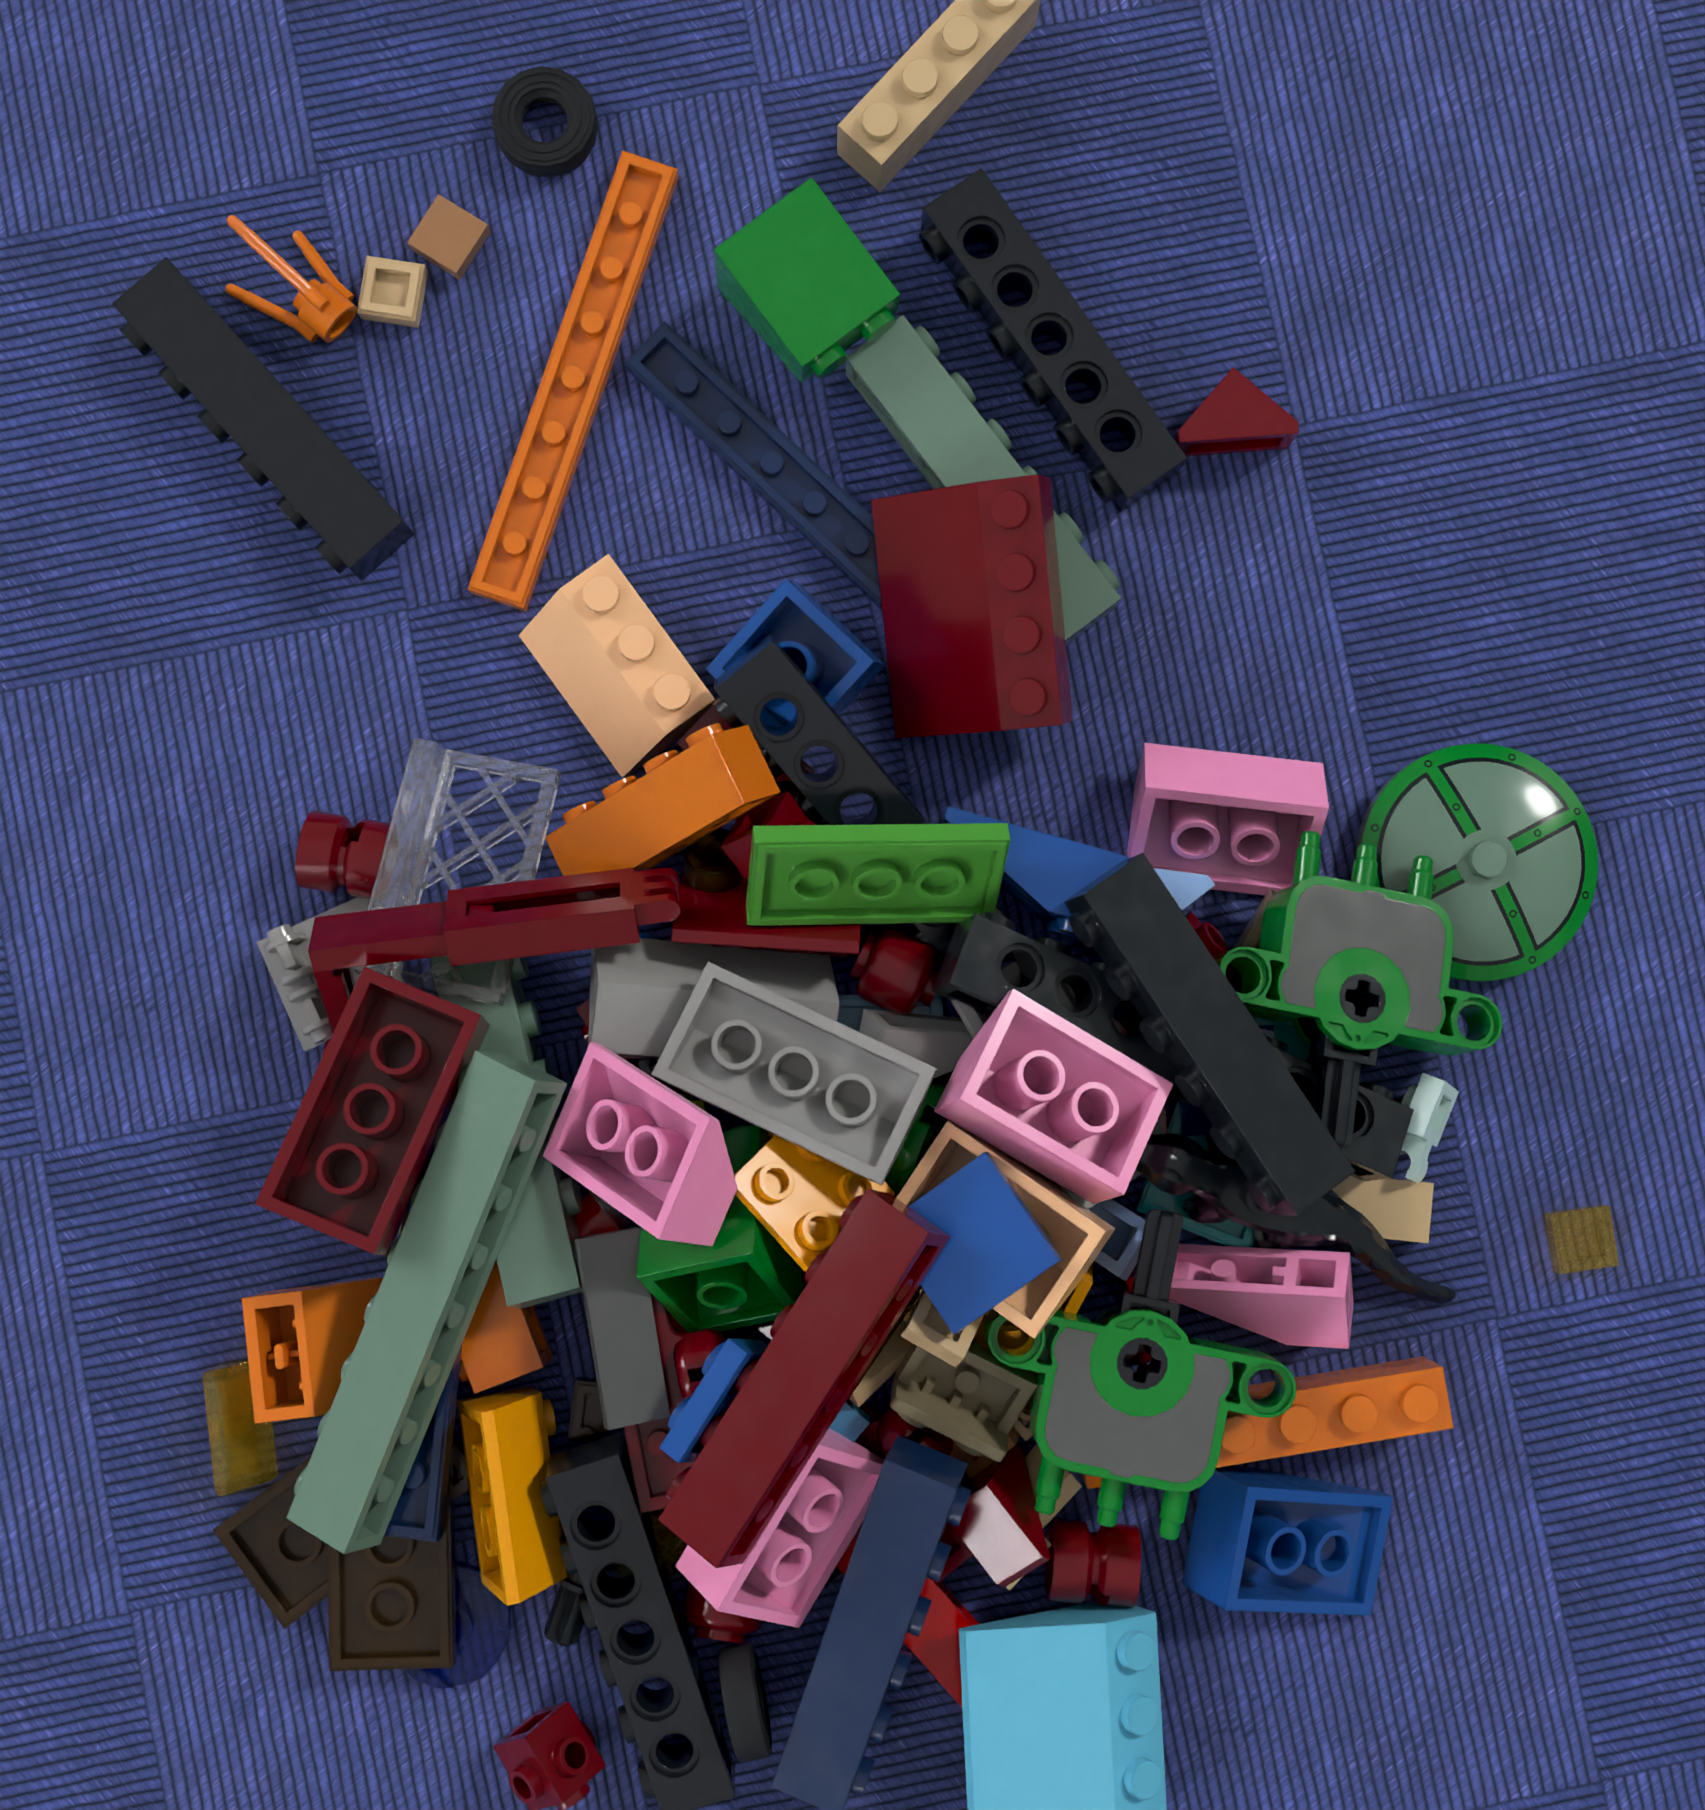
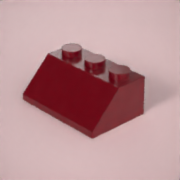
(722, 922)

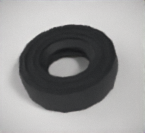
(535, 87)
(745, 1702)

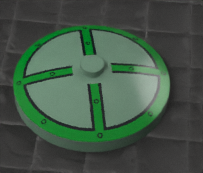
(1505, 851)

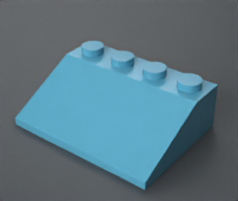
(1063, 1711)

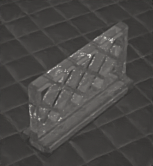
(412, 841)

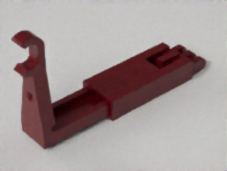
(492, 925)

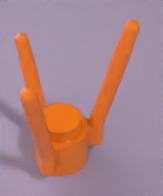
(322, 308)

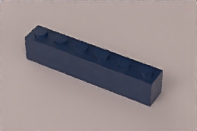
(870, 1624)

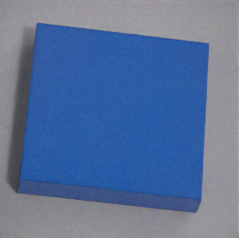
(991, 1245)

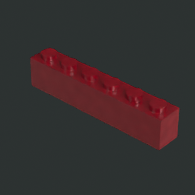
(802, 1377)

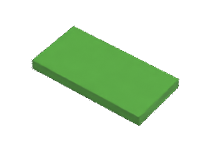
(874, 873)

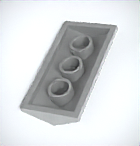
(646, 985)
(795, 1073)

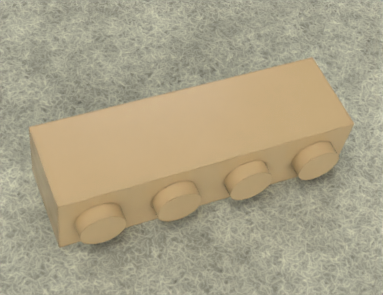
(931, 84)

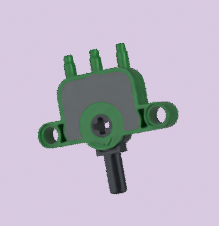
(1358, 974)
(1142, 1426)

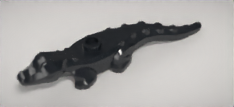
(1219, 1193)

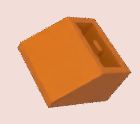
(300, 1344)

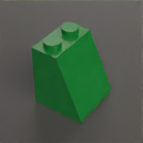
(806, 282)
(735, 1281)

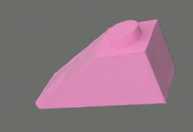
(1270, 1291)

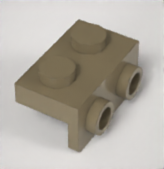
(966, 1403)

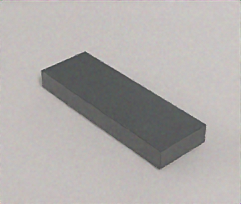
(621, 1329)

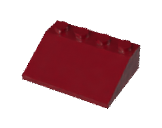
(972, 608)

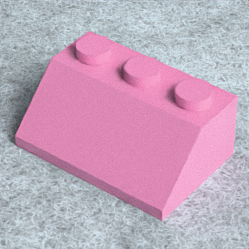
(1225, 814)
(1055, 1099)
(644, 1150)
(800, 1541)

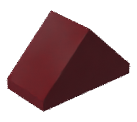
(1236, 420)
(1002, 1520)

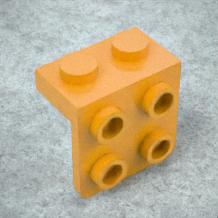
(799, 1196)

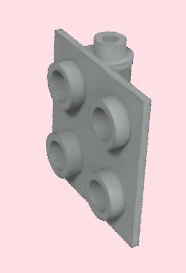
(292, 973)

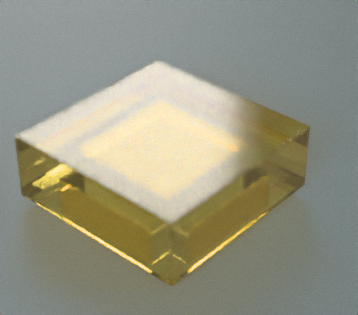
(1581, 1238)

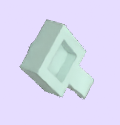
(1432, 1106)

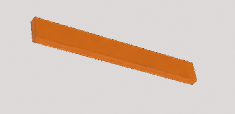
(573, 381)

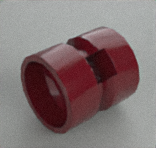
(339, 854)
(1093, 1563)

